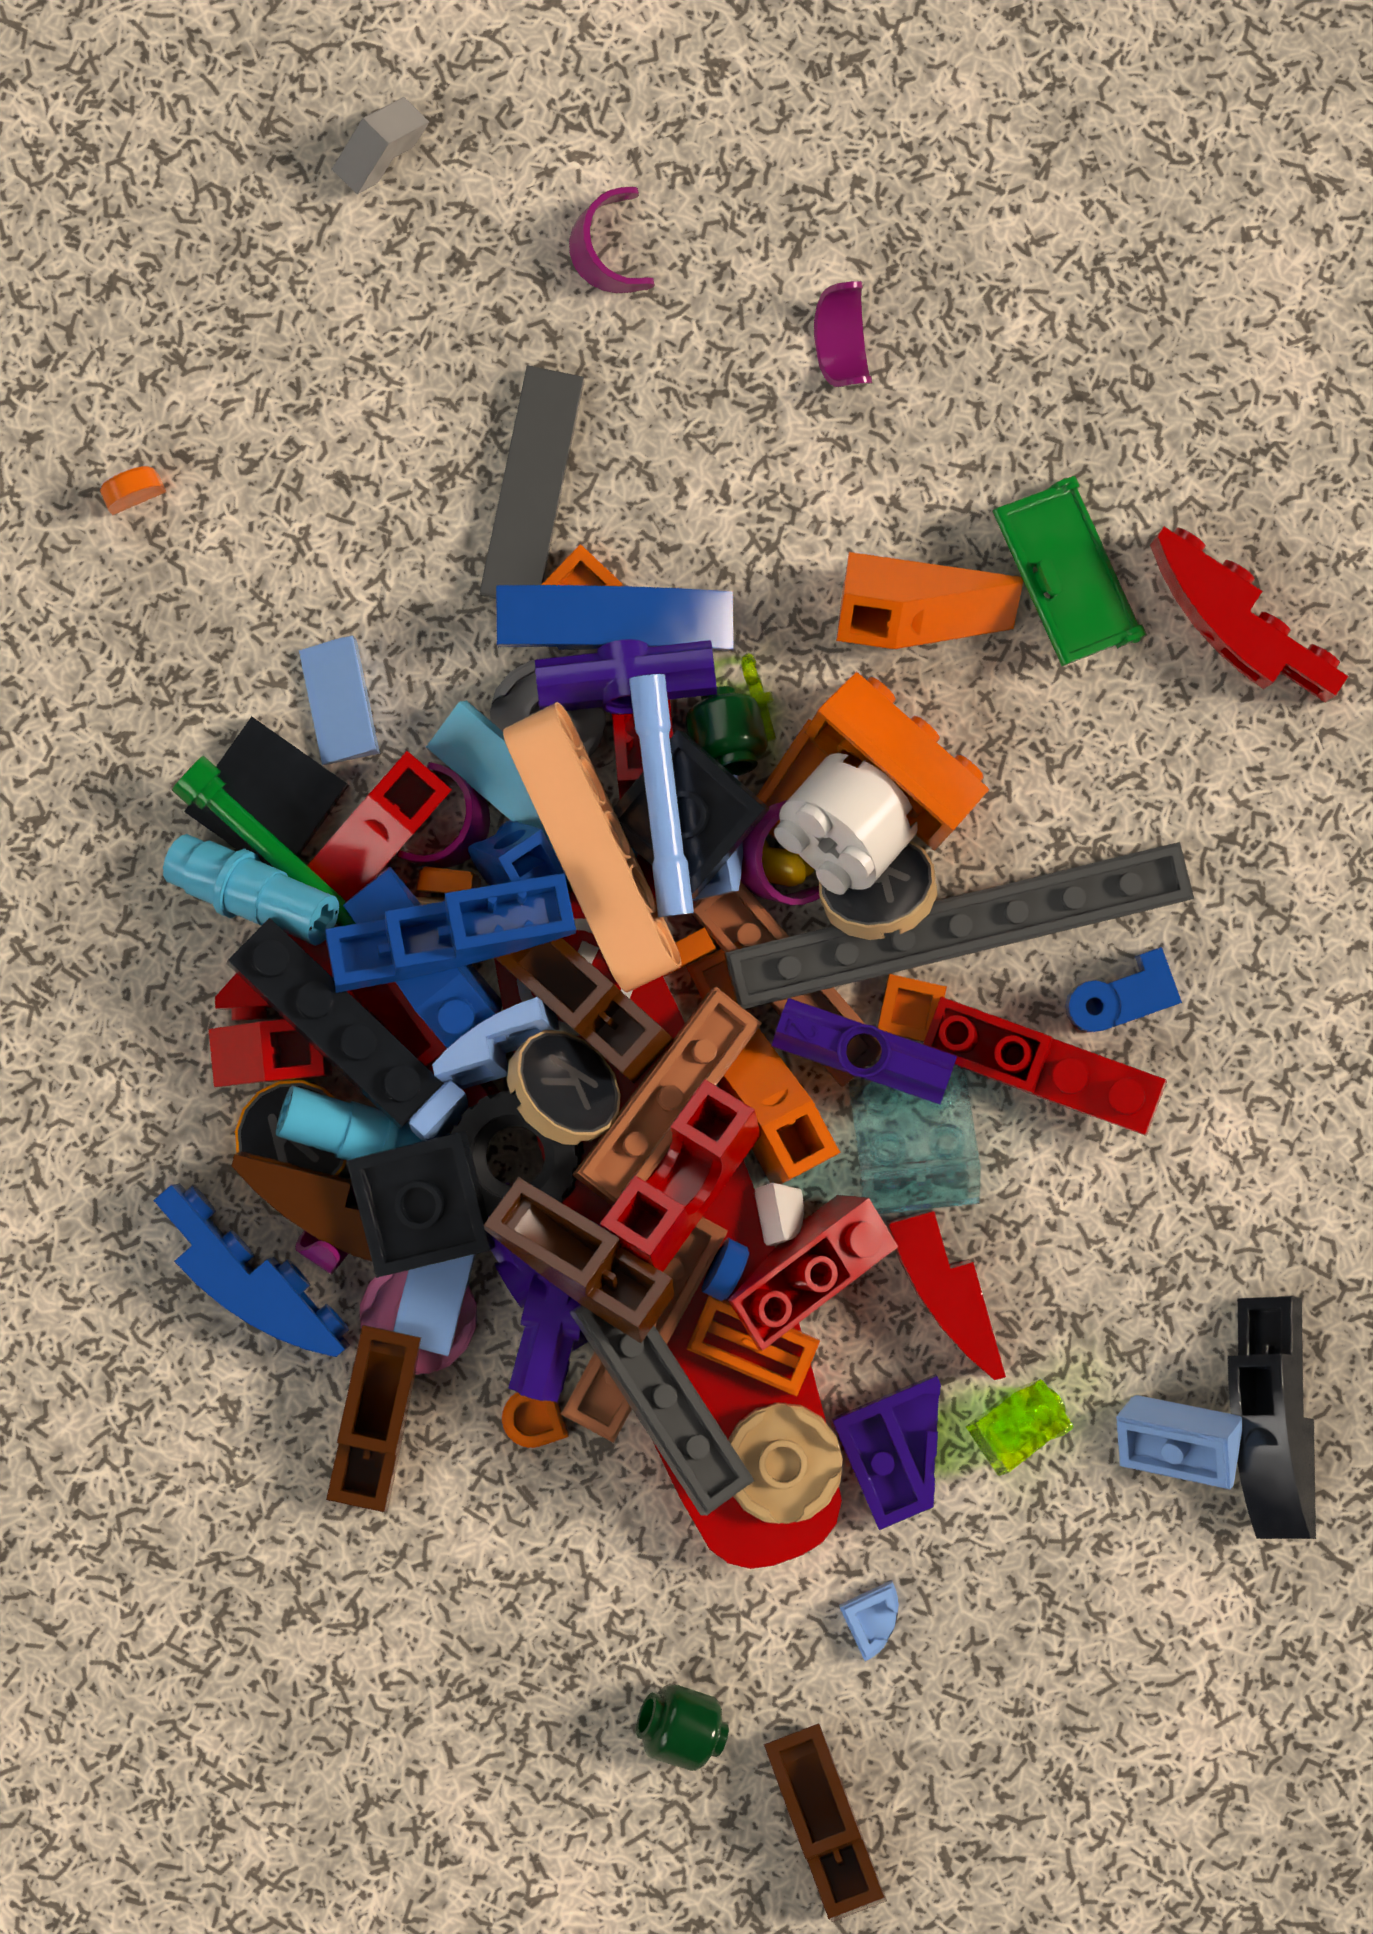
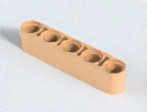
(592, 847)

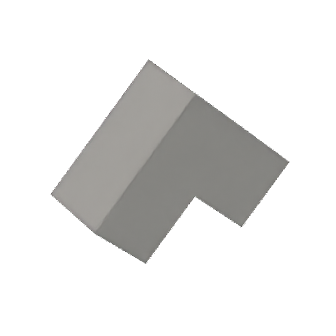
(377, 142)

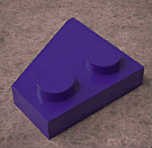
(894, 1450)

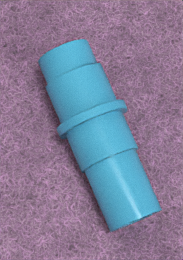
(248, 888)
(339, 1126)

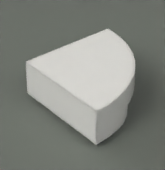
(779, 1212)

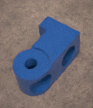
(515, 855)
(1103, 1005)

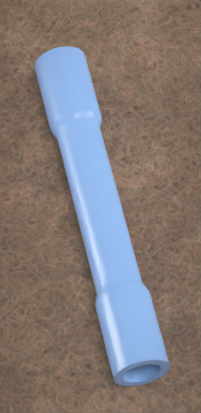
(653, 728)

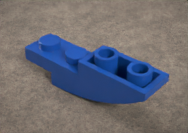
(265, 1297)

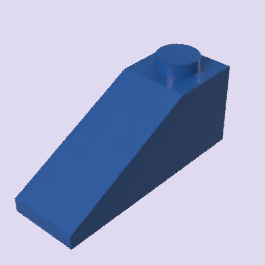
(446, 1000)

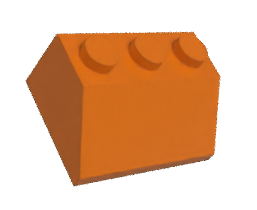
(905, 750)

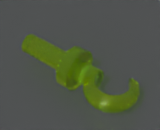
(756, 691)

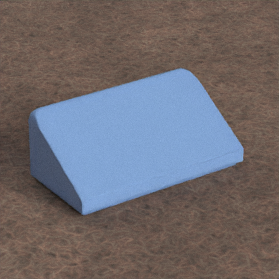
(339, 700)
(1179, 1441)

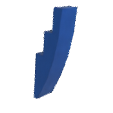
(595, 615)
(450, 933)

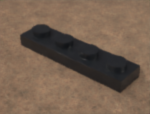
(334, 1023)

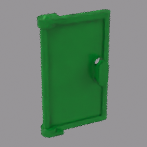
(1086, 599)

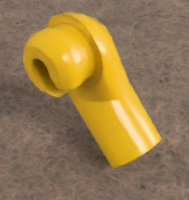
(784, 866)

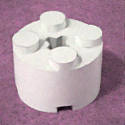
(846, 823)

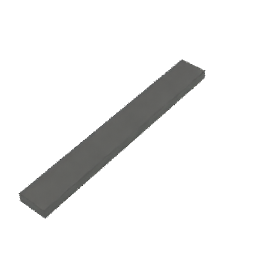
(963, 926)

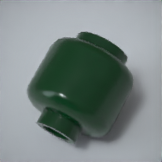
(729, 729)
(681, 1727)

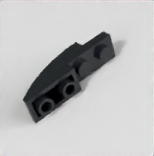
(1276, 1438)

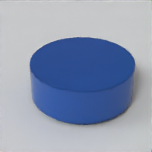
(725, 1269)

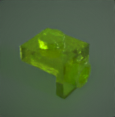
(1019, 1425)

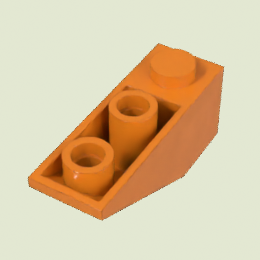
(922, 603)
(787, 1118)

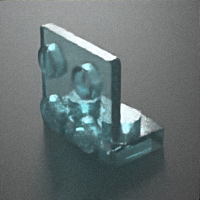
(914, 1149)

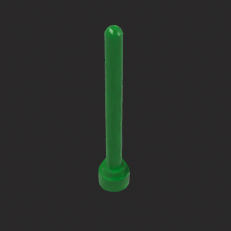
(205, 788)

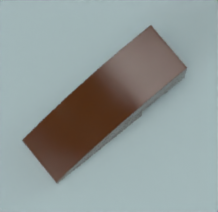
(590, 1005)
(309, 1199)
(581, 1259)
(374, 1418)
(825, 1823)

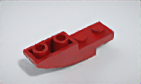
(1219, 606)
(1046, 1066)

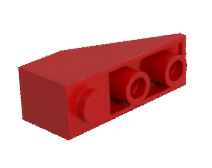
(379, 826)
(805, 1272)

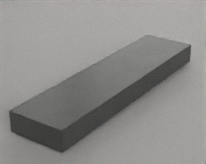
(532, 479)
(669, 1411)

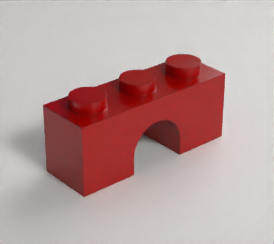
(705, 1151)

